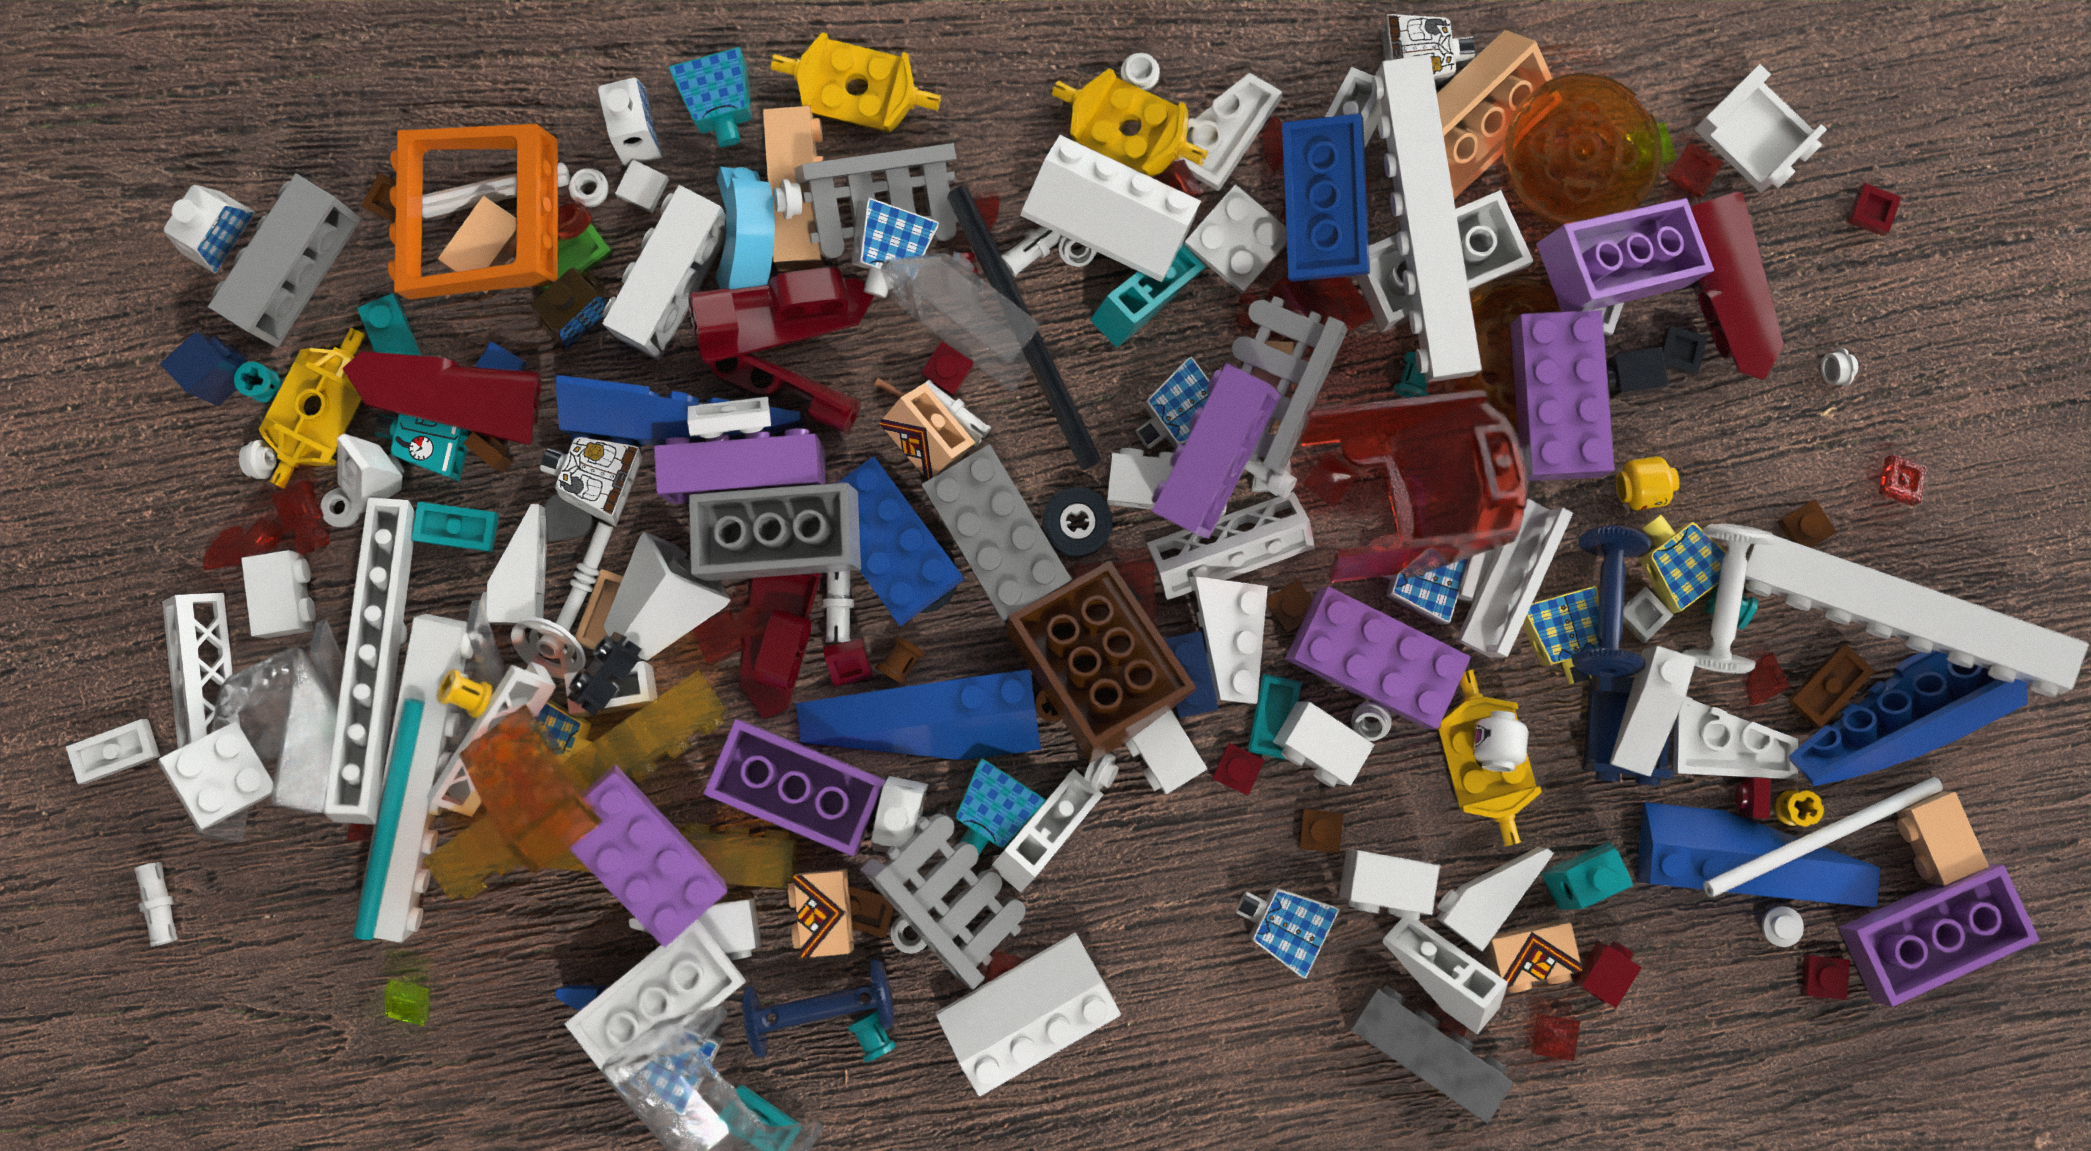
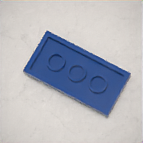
(1326, 197)
(897, 548)

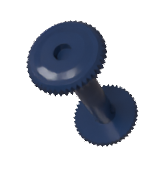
(1613, 544)
(816, 1008)

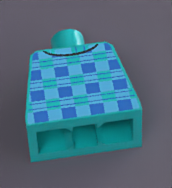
(716, 93)
(995, 807)

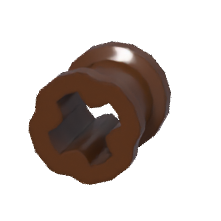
(900, 660)

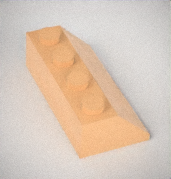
(1482, 101)

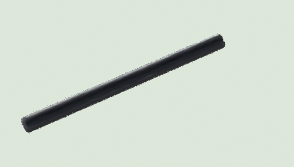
(1035, 349)

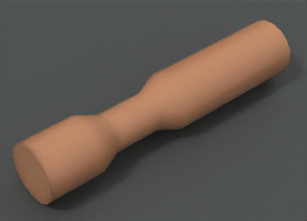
(889, 388)

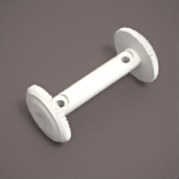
(1729, 598)

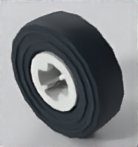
(1077, 501)

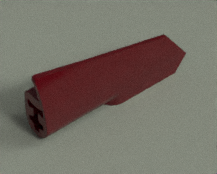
(1736, 293)
(775, 314)
(441, 391)
(827, 404)
(775, 659)

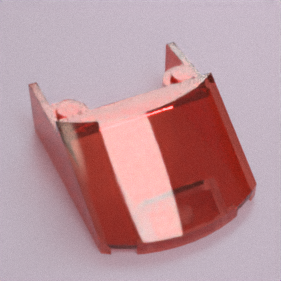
(1447, 474)

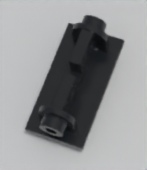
(593, 682)

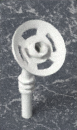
(557, 634)

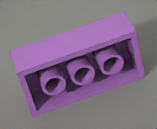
(1624, 256)
(1562, 395)
(1216, 450)
(738, 464)
(1378, 658)
(795, 787)
(646, 860)
(1938, 935)

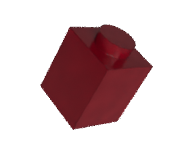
(1608, 973)

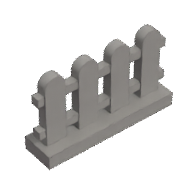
(859, 186)
(1291, 369)
(930, 889)

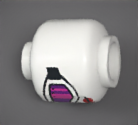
(1500, 742)

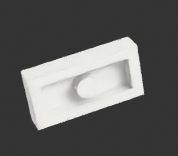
(741, 415)
(113, 751)

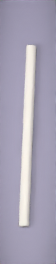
(1822, 837)

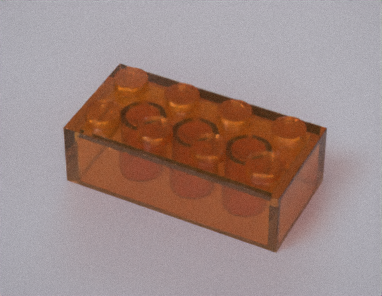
(529, 789)

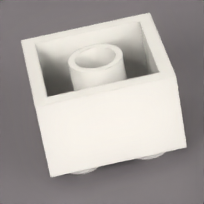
(1390, 882)

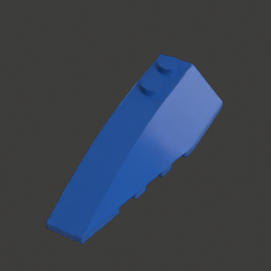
(639, 416)
(1907, 716)
(931, 719)
(1697, 844)

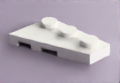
(1230, 128)
(1233, 633)
(1725, 745)

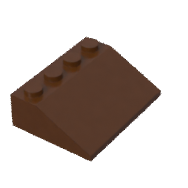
(1099, 660)

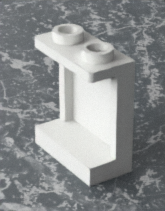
(1759, 132)

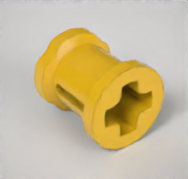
(464, 693)
(1807, 801)

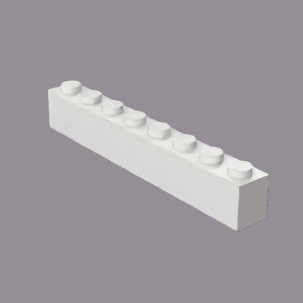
(1426, 219)
(1916, 614)
(432, 651)
(370, 663)

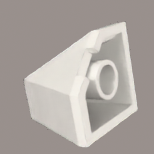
(661, 597)

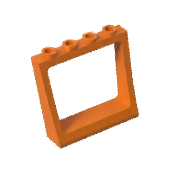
(536, 210)

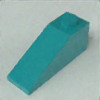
(1143, 297)

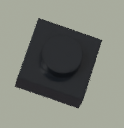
(1683, 350)

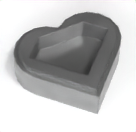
(566, 520)

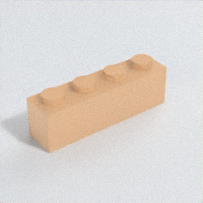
(790, 142)

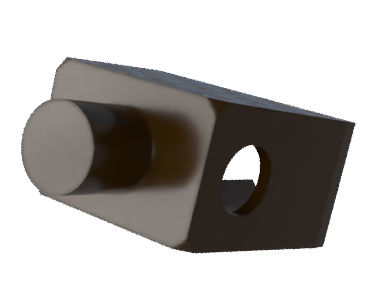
(571, 306)

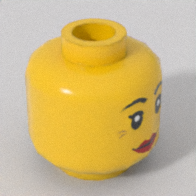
(1647, 483)

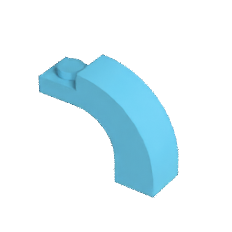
(749, 229)

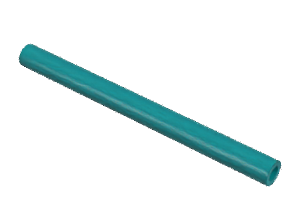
(388, 819)

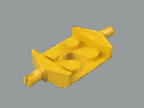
(830, 67)
(1109, 104)
(314, 437)
(1477, 789)

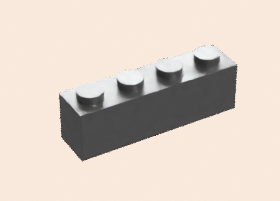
(1429, 1053)

